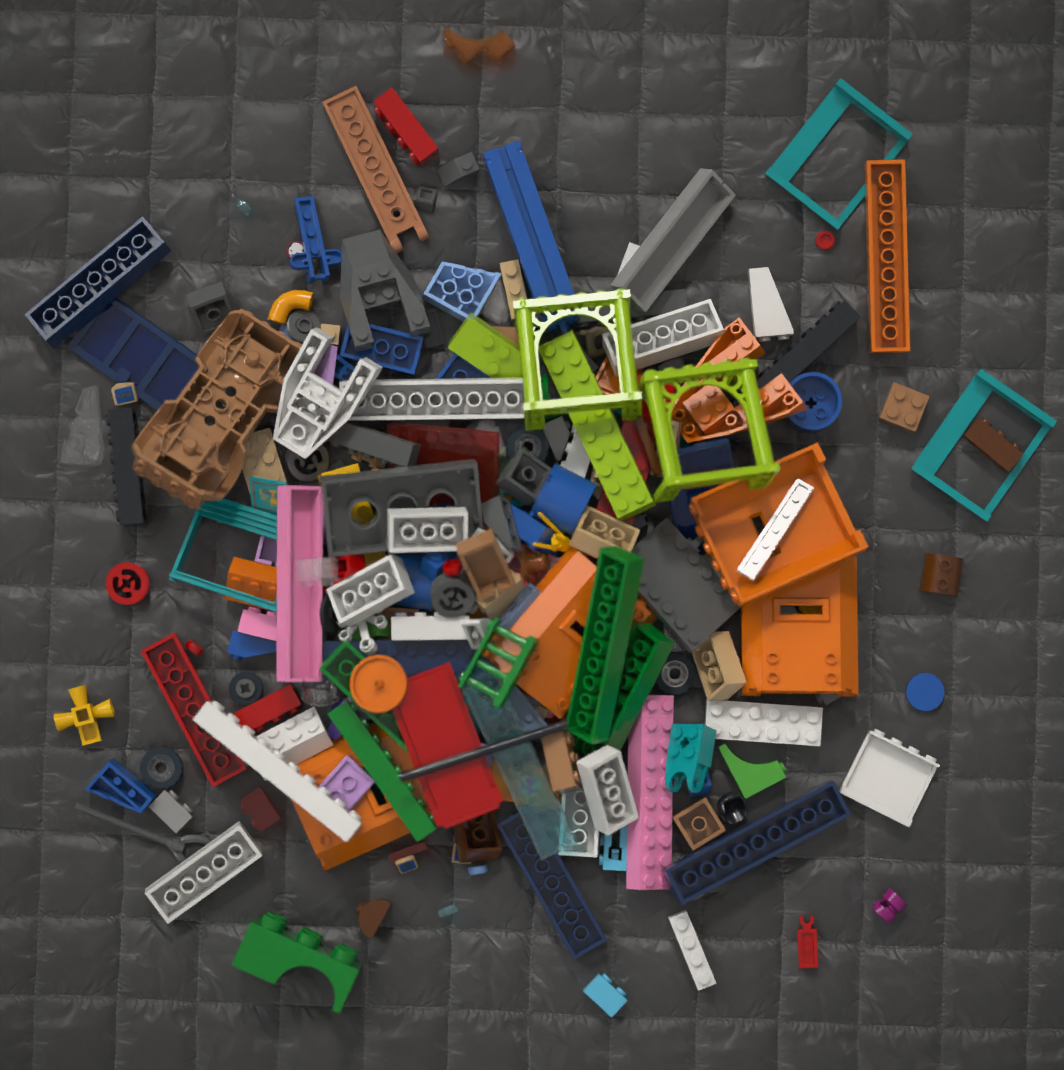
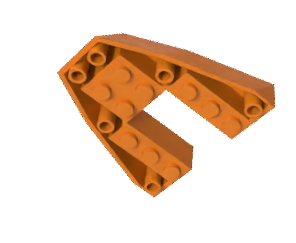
(708, 412)

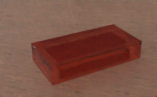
(408, 851)

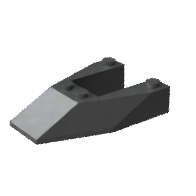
(376, 278)

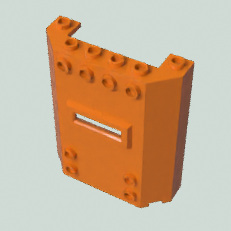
(813, 542)
(562, 601)
(804, 649)
(380, 822)

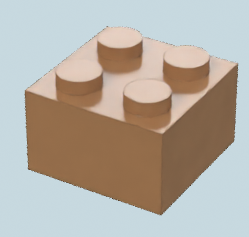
(903, 407)
(698, 823)

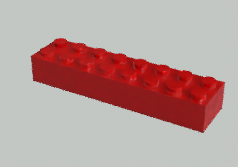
(186, 697)

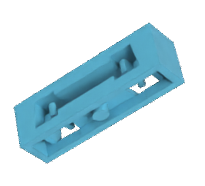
(614, 863)

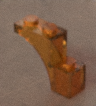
(468, 49)

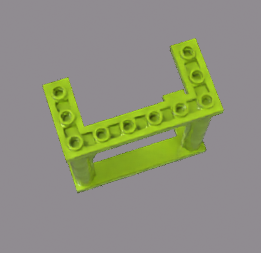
(619, 301)
(734, 375)

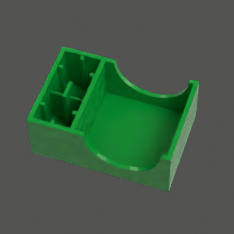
(272, 950)

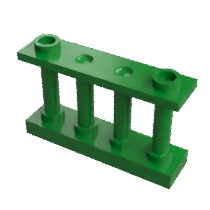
(508, 679)

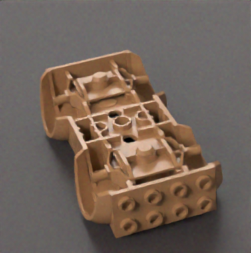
(205, 460)

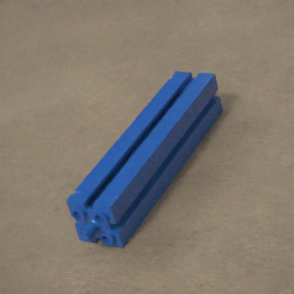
(529, 228)

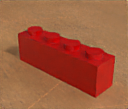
(269, 708)

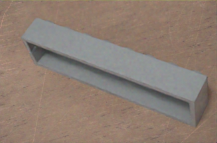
(673, 239)

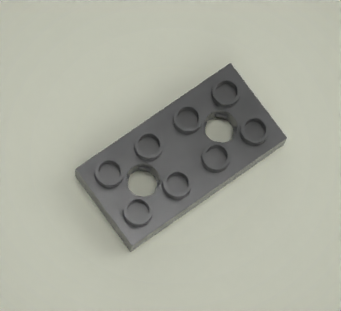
(393, 490)

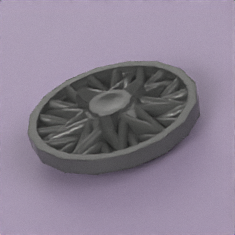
(301, 323)

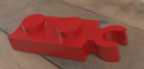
(807, 944)

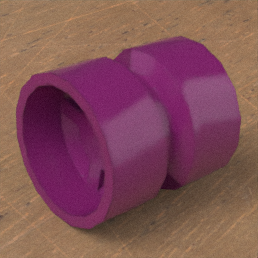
(889, 906)

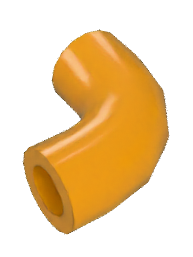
(287, 302)

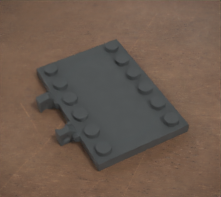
(682, 585)

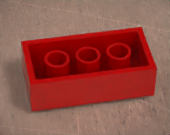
(406, 127)

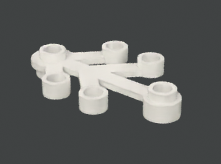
(367, 645)

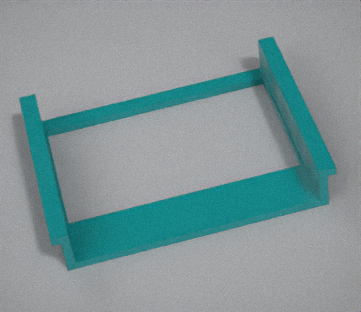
(814, 132)
(956, 424)
(237, 516)

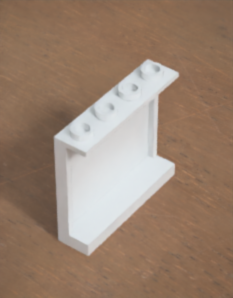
(889, 777)

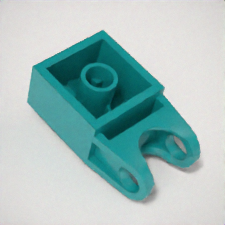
(689, 755)

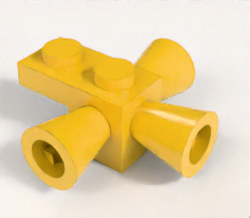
(84, 716)

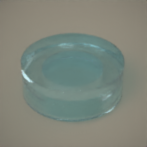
(243, 207)

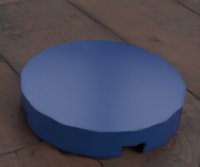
(925, 692)

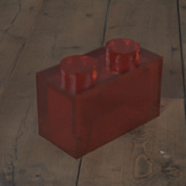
(260, 809)

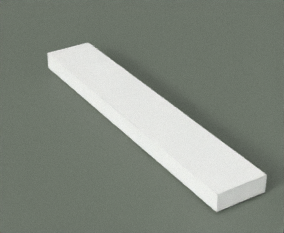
(775, 529)

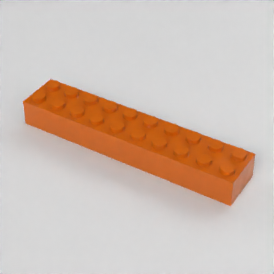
(887, 256)

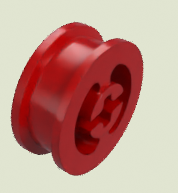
(137, 595)

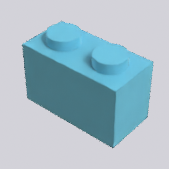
(605, 994)

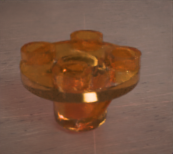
(532, 564)

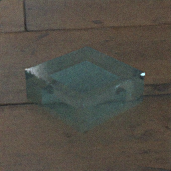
(448, 910)

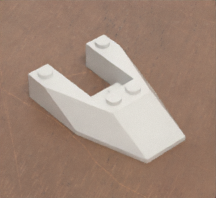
(312, 407)

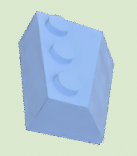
(460, 289)

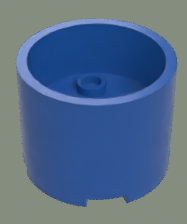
(827, 401)
(563, 498)
(421, 584)

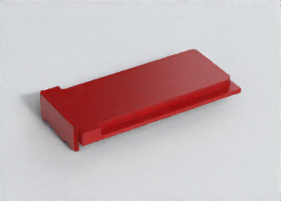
(437, 727)

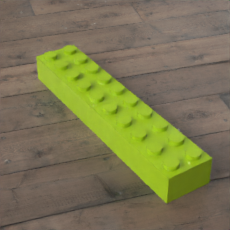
(597, 428)

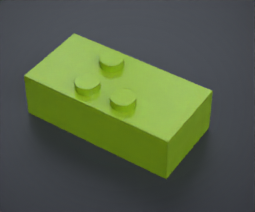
(487, 348)

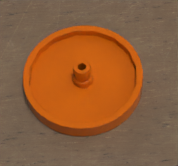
(378, 683)

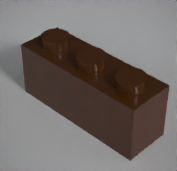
(993, 444)

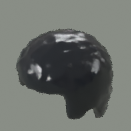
(732, 807)

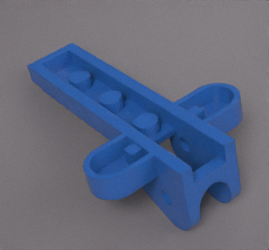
(312, 243)

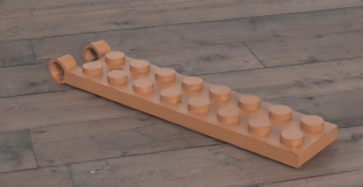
(374, 166)

